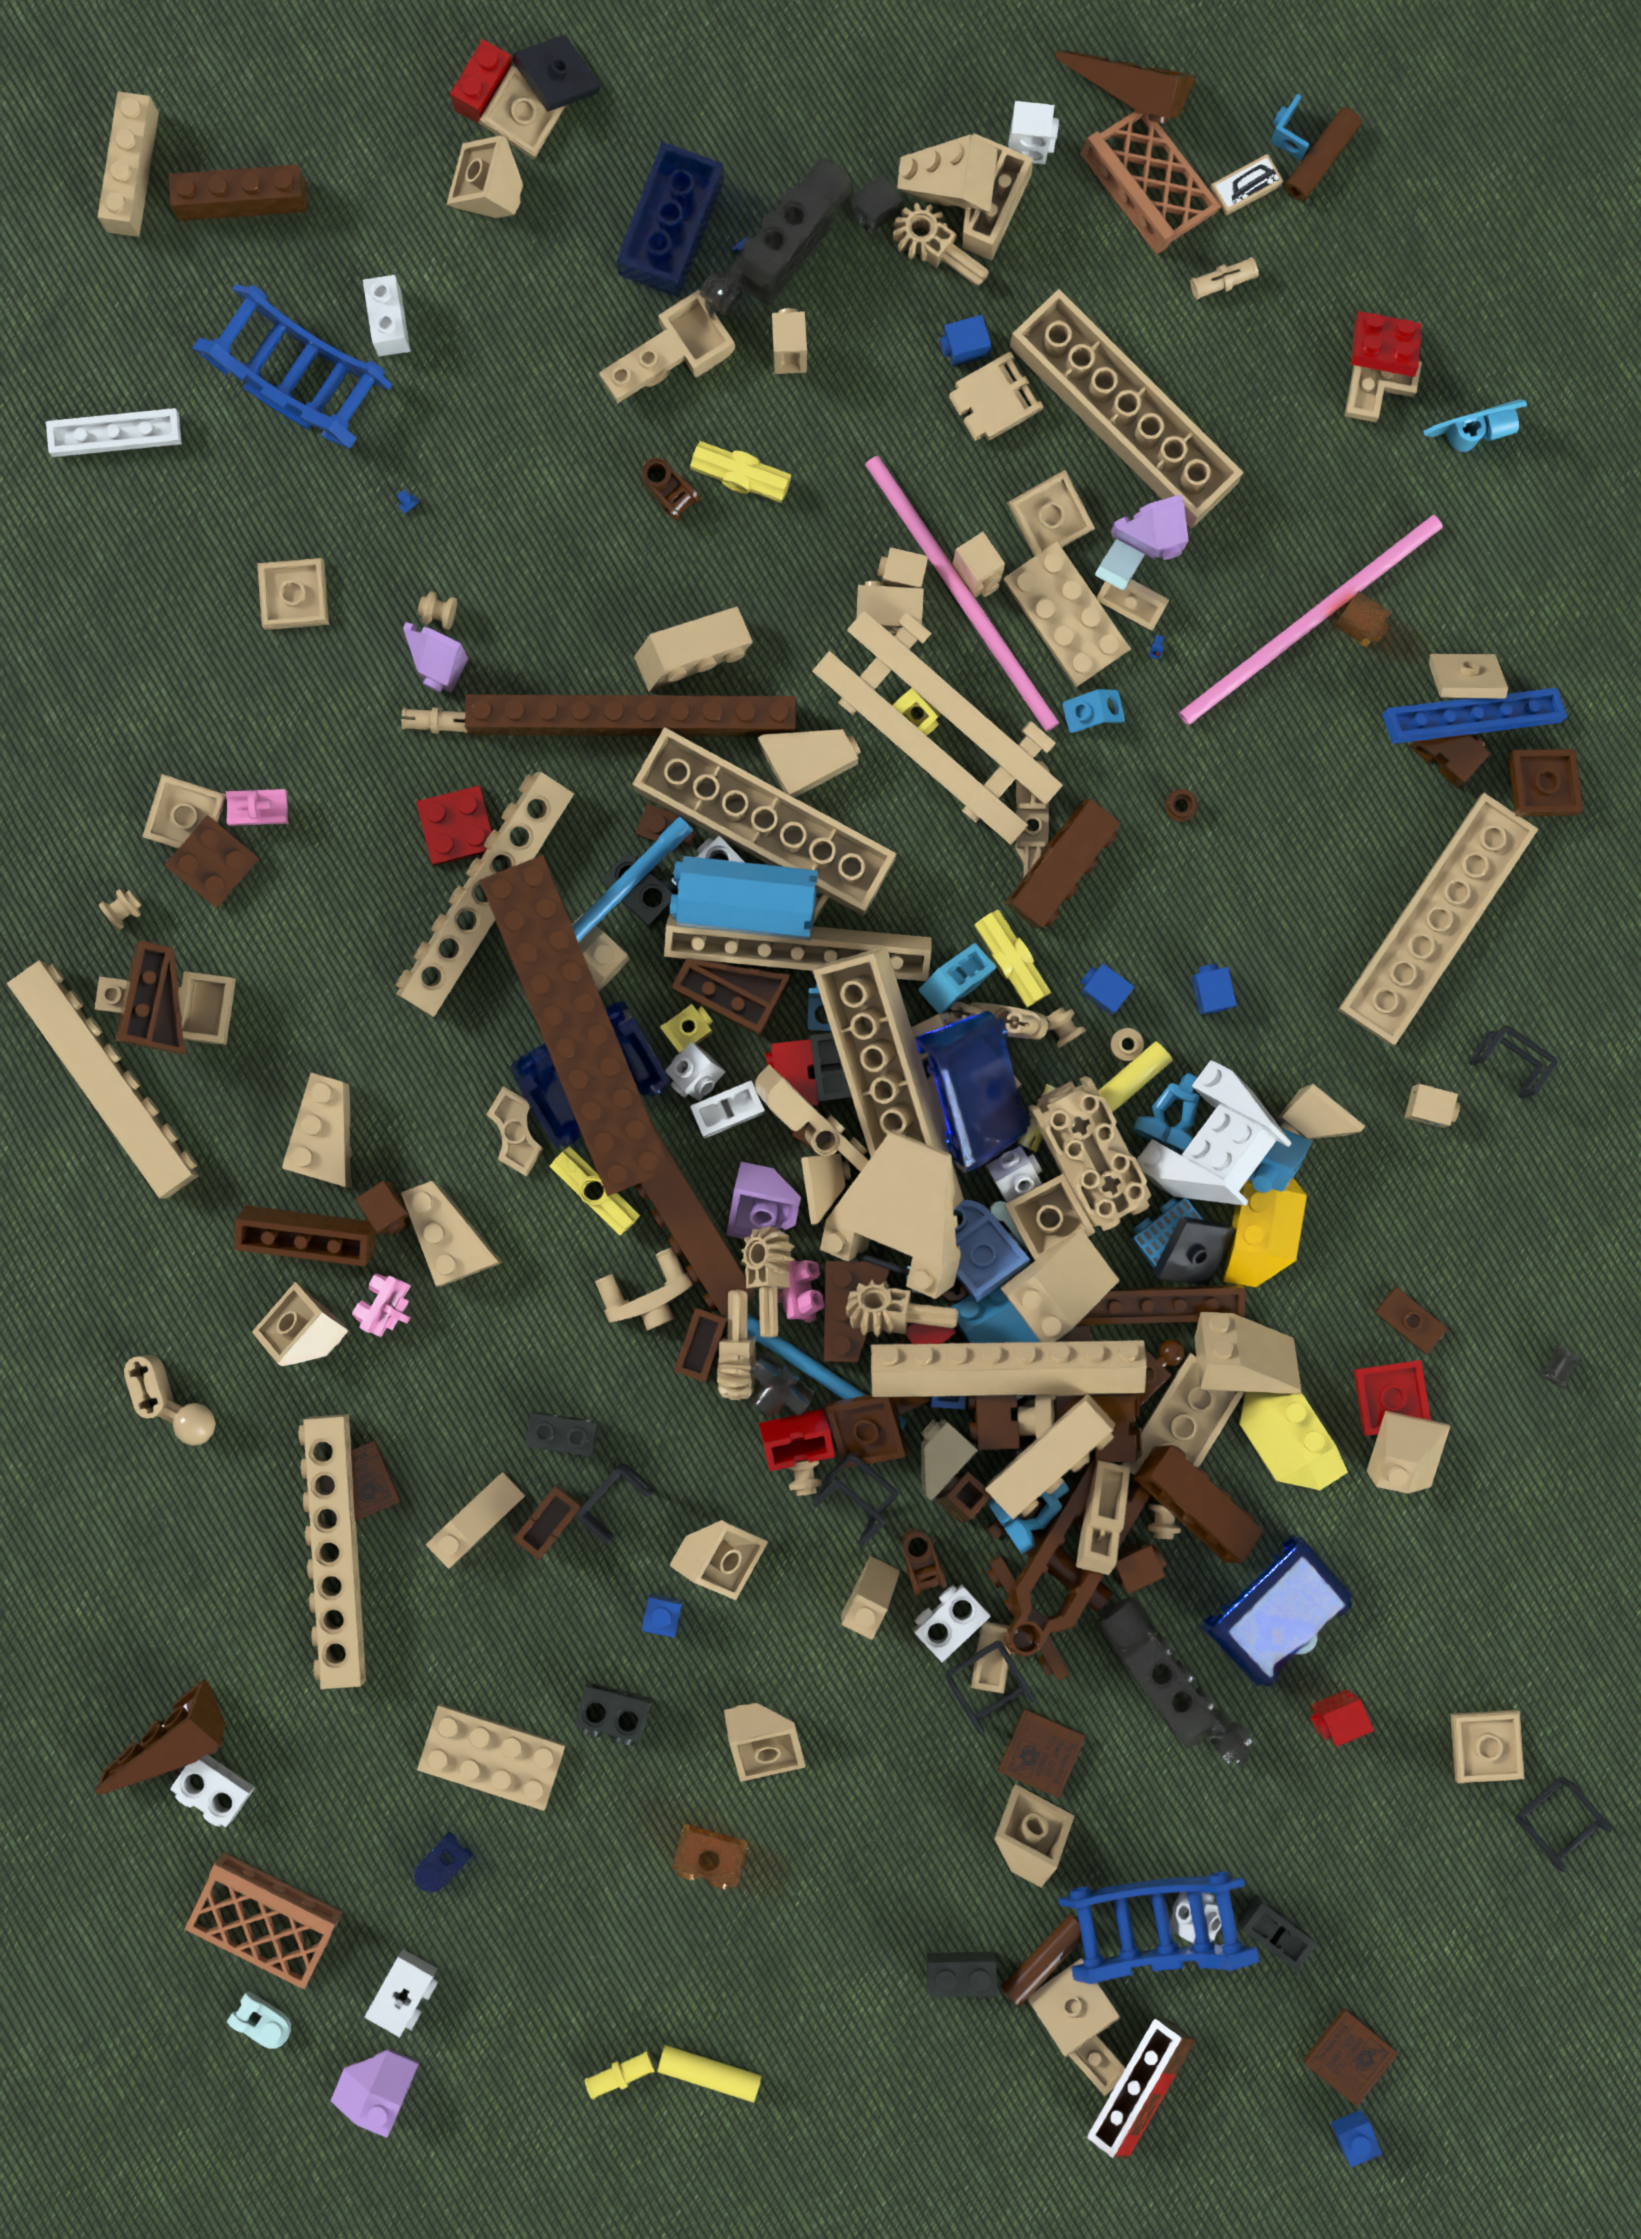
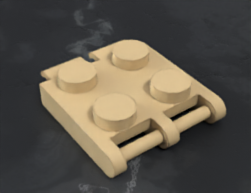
(994, 399)

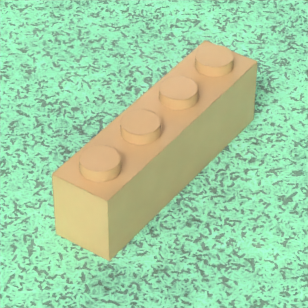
(128, 164)
(1050, 1457)

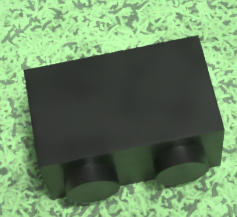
(961, 1974)

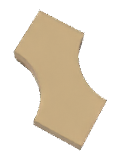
(518, 1146)

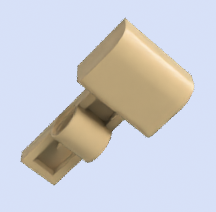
(686, 337)
(203, 1004)
(797, 1111)

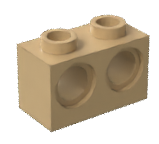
(789, 341)

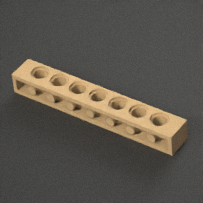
(430, 997)
(329, 1670)

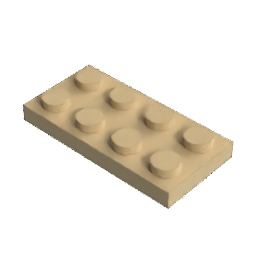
(1066, 614)
(1186, 1416)
(491, 1757)

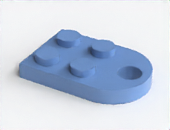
(986, 1251)

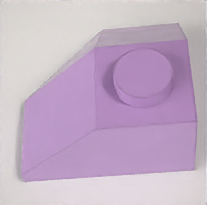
(1157, 529)
(436, 657)
(761, 1201)
(374, 2090)

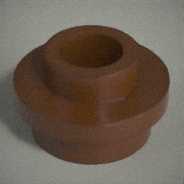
(1185, 796)

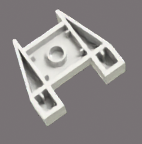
(1224, 1148)

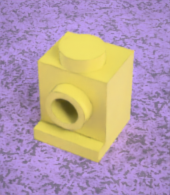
(913, 699)
(682, 1039)

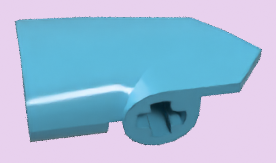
(1488, 423)

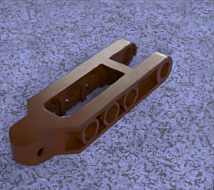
(1031, 1627)

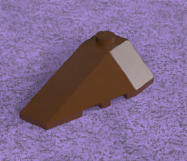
(1147, 90)
(179, 1741)

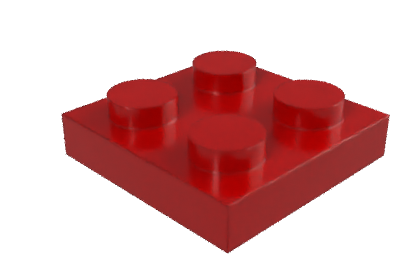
(1386, 344)
(455, 825)
(1393, 1389)

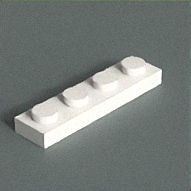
(113, 432)

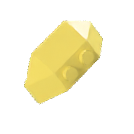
(1291, 1439)

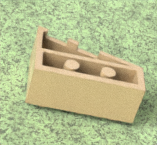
(692, 648)
(322, 1133)
(446, 1236)

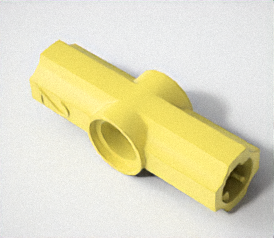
(740, 471)
(1012, 958)
(579, 1175)

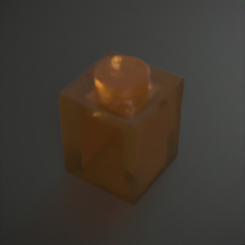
(1363, 620)

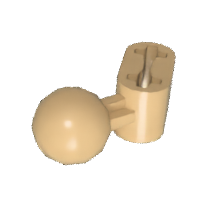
(191, 1423)

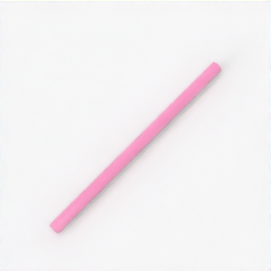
(962, 593)
(1310, 620)

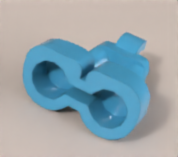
(1157, 1129)
(1019, 1529)

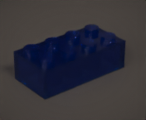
(670, 219)

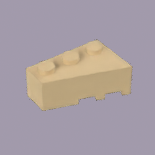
(951, 174)
(985, 230)

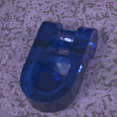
(433, 1871)

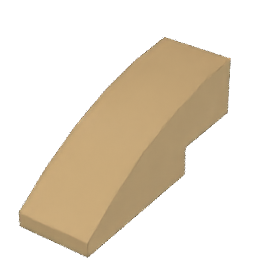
(1103, 1518)

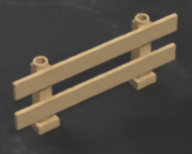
(1014, 759)

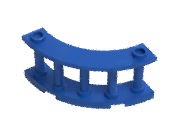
(280, 396)
(1168, 1956)

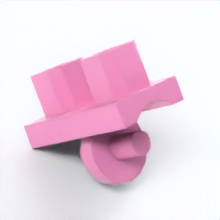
(257, 807)
(800, 1299)
(387, 1306)

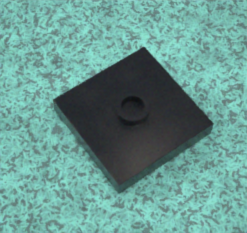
(556, 73)
(1194, 1251)

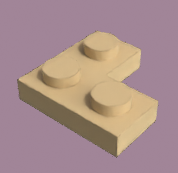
(1368, 387)

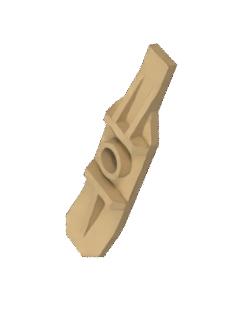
(1031, 843)

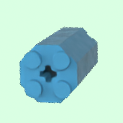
(744, 897)

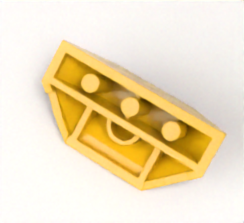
(1265, 1234)

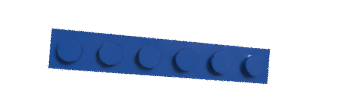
(1474, 715)

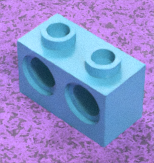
(957, 978)

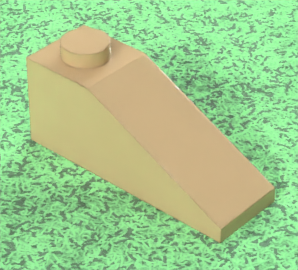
(475, 1520)

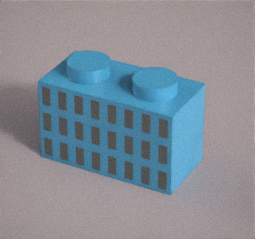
(1153, 1235)

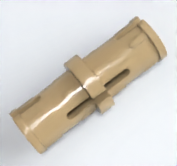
(1224, 278)
(433, 720)

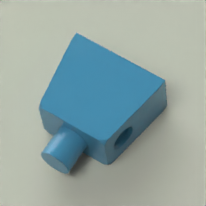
(1280, 1164)

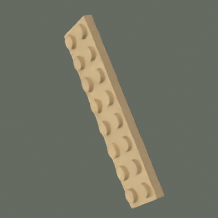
(1438, 919)

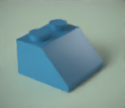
(992, 1320)

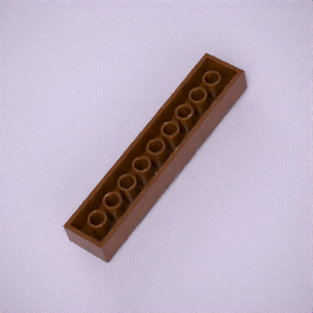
(574, 1025)

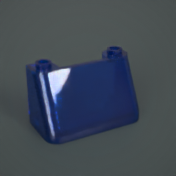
(975, 1088)
(544, 1091)
(1278, 1612)

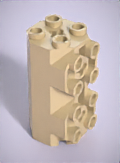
(1091, 1153)

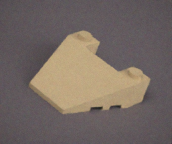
(906, 1205)

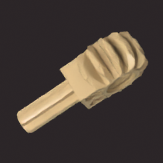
(937, 244)
(767, 1270)
(891, 1309)
(736, 1351)

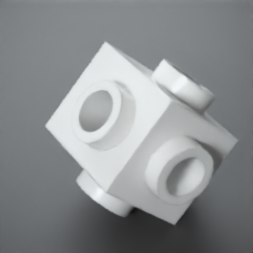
(694, 1072)
(1015, 1173)
(1181, 1919)

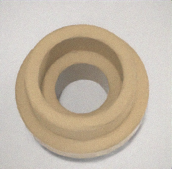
(1119, 1051)

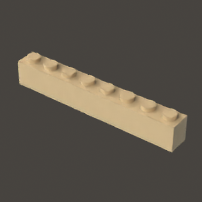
(907, 953)
(103, 1079)
(1008, 1368)

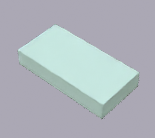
(1119, 564)

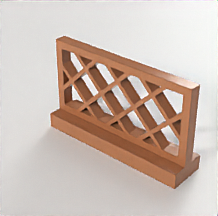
(1126, 187)
(268, 1893)

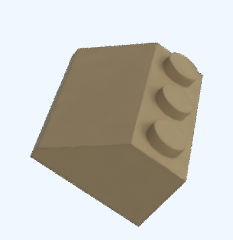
(942, 1455)

